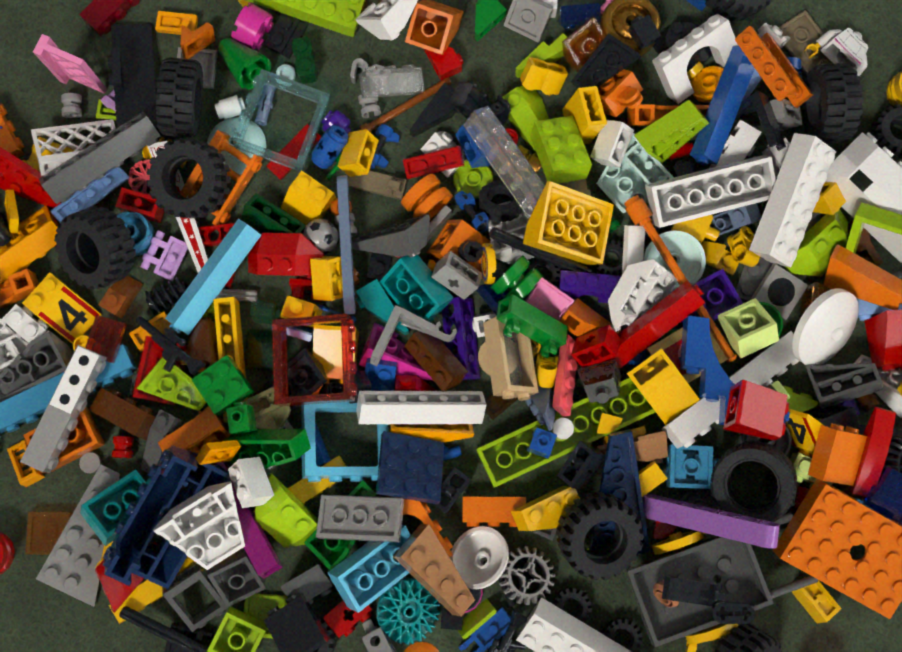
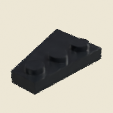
(605, 62)

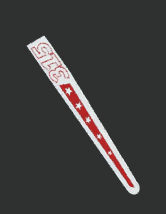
(187, 225)

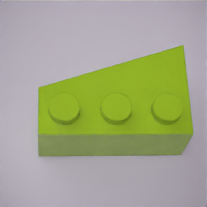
(672, 131)

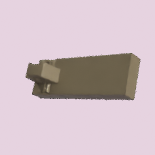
(379, 184)

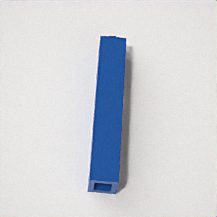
(723, 108)

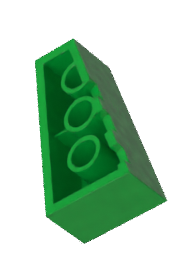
(272, 445)

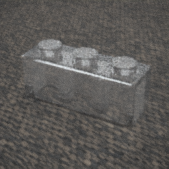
(391, 81)

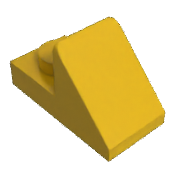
(719, 258)

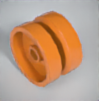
(426, 197)

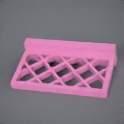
(65, 65)

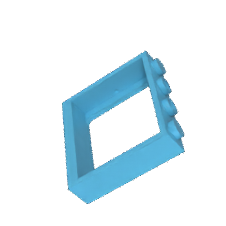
(334, 474)

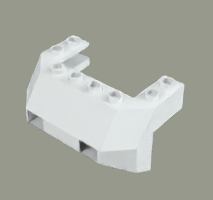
(882, 193)

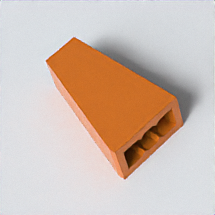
(863, 279)

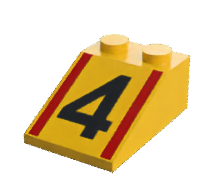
(61, 308)
(803, 431)

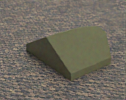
(266, 412)

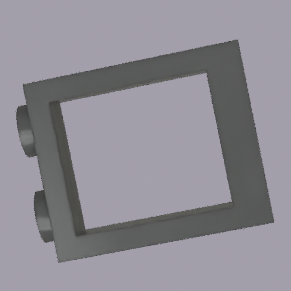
(182, 582)

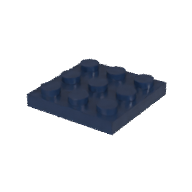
(410, 468)

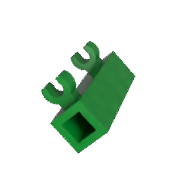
(531, 322)

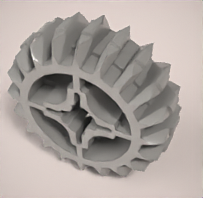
(530, 567)

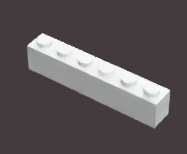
(420, 407)

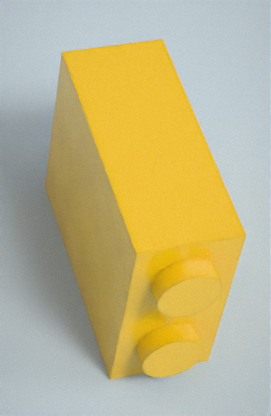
(587, 112)

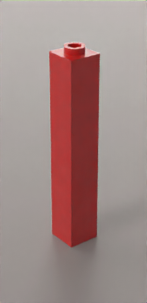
(658, 321)

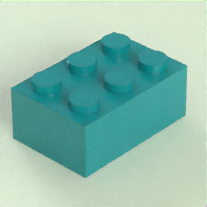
(414, 288)
(109, 506)

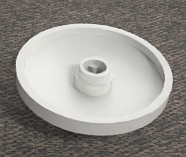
(825, 327)

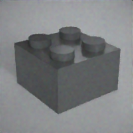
(236, 578)

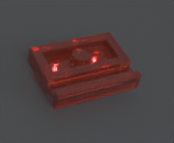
(106, 337)

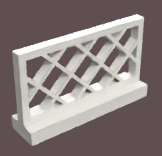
(50, 162)

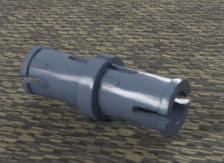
(265, 105)

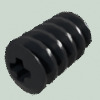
(165, 296)

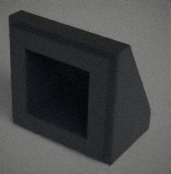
(450, 621)

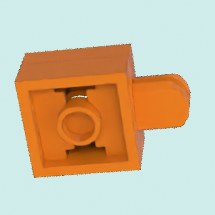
(620, 92)

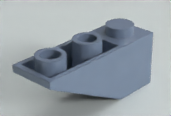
(542, 406)

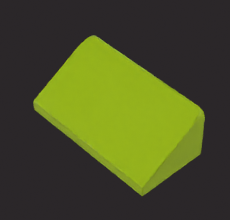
(477, 618)

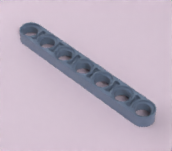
(346, 245)

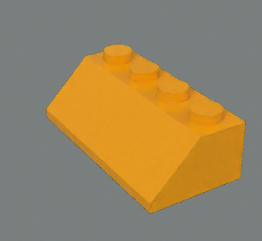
(31, 242)

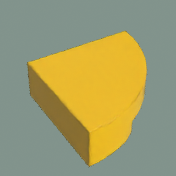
(608, 423)

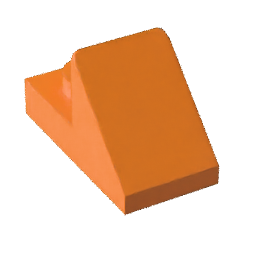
(197, 40)

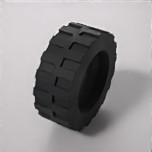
(497, 212)

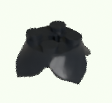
(676, 32)

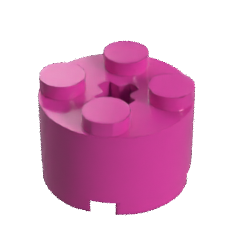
(252, 25)

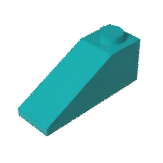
(377, 303)

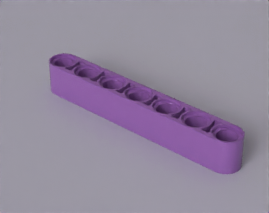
(711, 521)

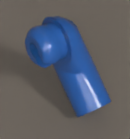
(451, 453)

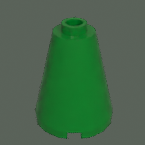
(243, 61)

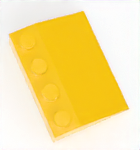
(569, 224)

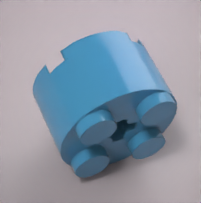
(142, 230)

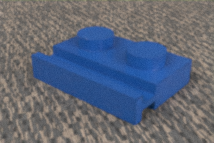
(381, 376)

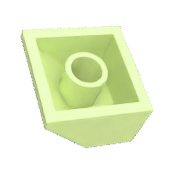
(749, 328)

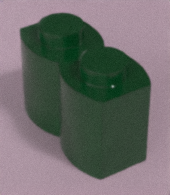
(304, 61)

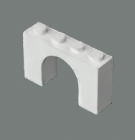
(673, 62)

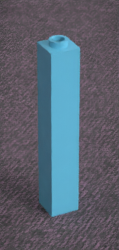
(212, 277)

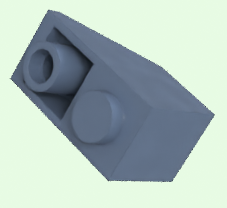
(736, 218)

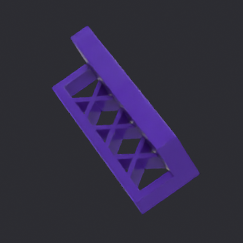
(465, 335)

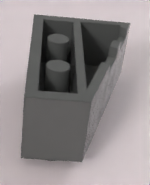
(843, 382)

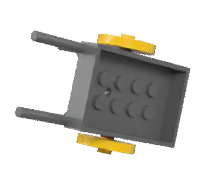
(728, 559)

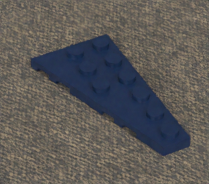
(622, 480)

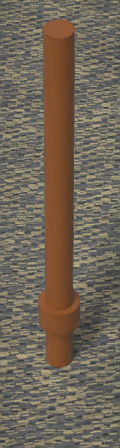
(404, 106)

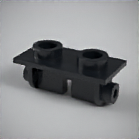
(501, 109)

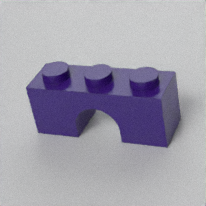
(581, 283)

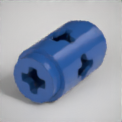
(329, 147)

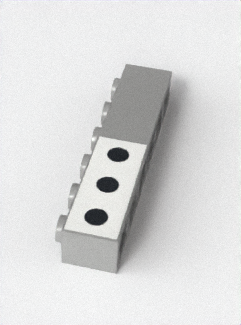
(63, 410)

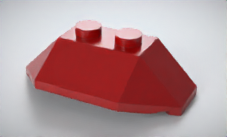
(282, 255)

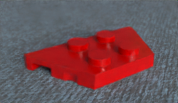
(115, 590)

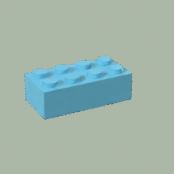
(369, 572)

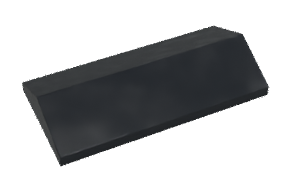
(304, 376)

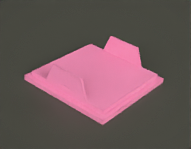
(549, 299)

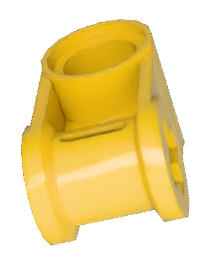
(740, 246)
(546, 371)

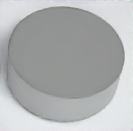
(90, 462)

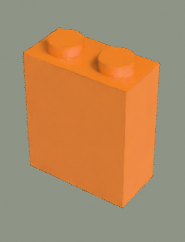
(837, 454)

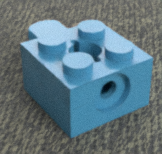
(689, 467)

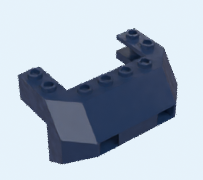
(132, 546)

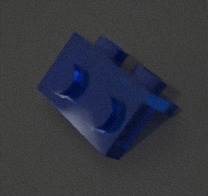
(578, 14)

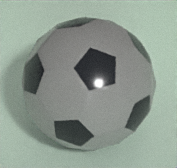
(322, 234)

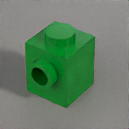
(241, 418)

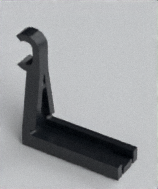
(761, 103)

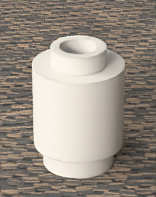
(229, 107)

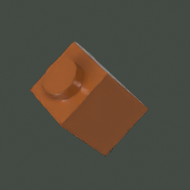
(120, 296)

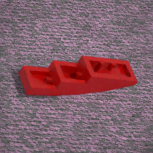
(879, 435)

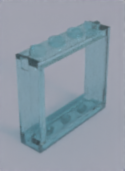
(292, 87)

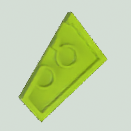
(172, 386)

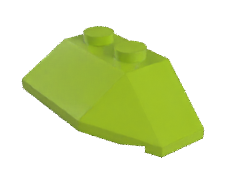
(819, 245)
(285, 516)

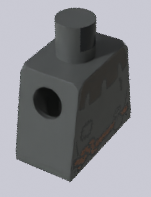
(601, 381)

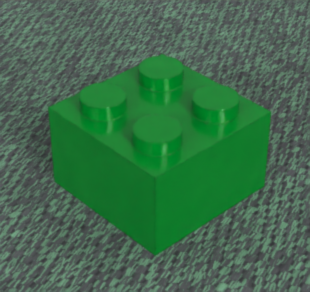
(222, 385)

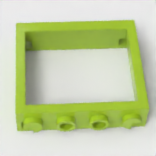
(875, 217)

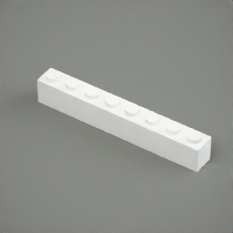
(759, 371)

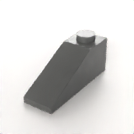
(163, 425)

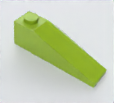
(525, 109)

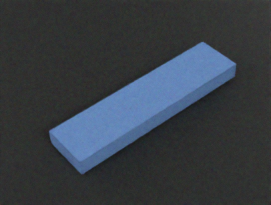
(92, 194)

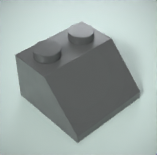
(310, 583)

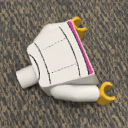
(842, 48)

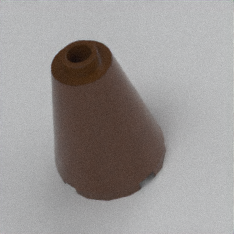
(202, 344)

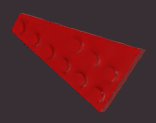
(22, 179)

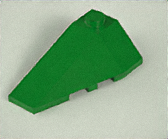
(334, 551)

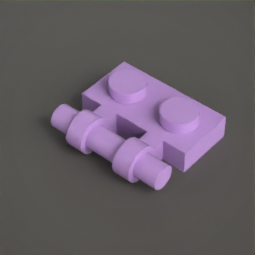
(170, 259)

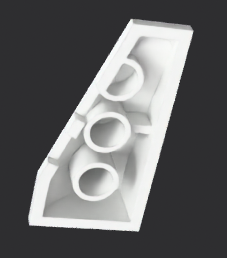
(386, 18)

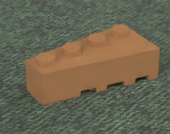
(433, 569)

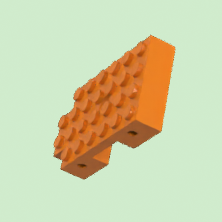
(821, 541)

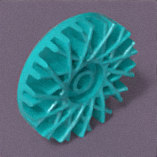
(410, 624)

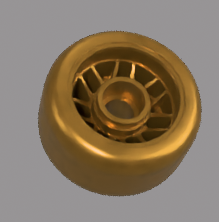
(621, 13)

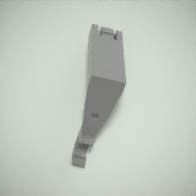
(409, 320)

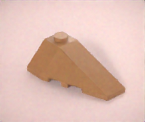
(648, 447)

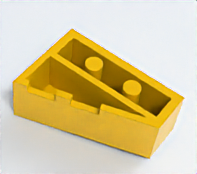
(545, 510)

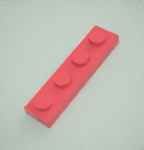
(565, 379)

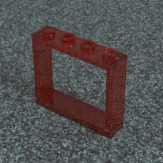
(280, 364)

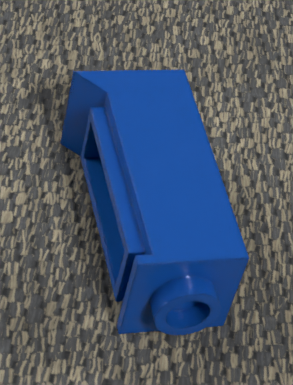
(542, 442)

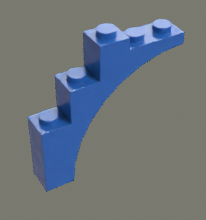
(699, 356)

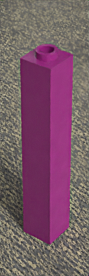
(256, 542)

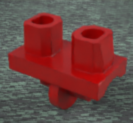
(301, 285)

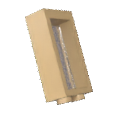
(510, 362)

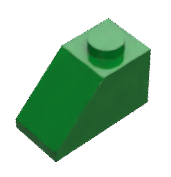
(487, 16)

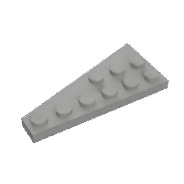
(78, 548)

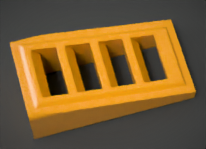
(34, 474)

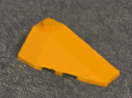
(434, 432)

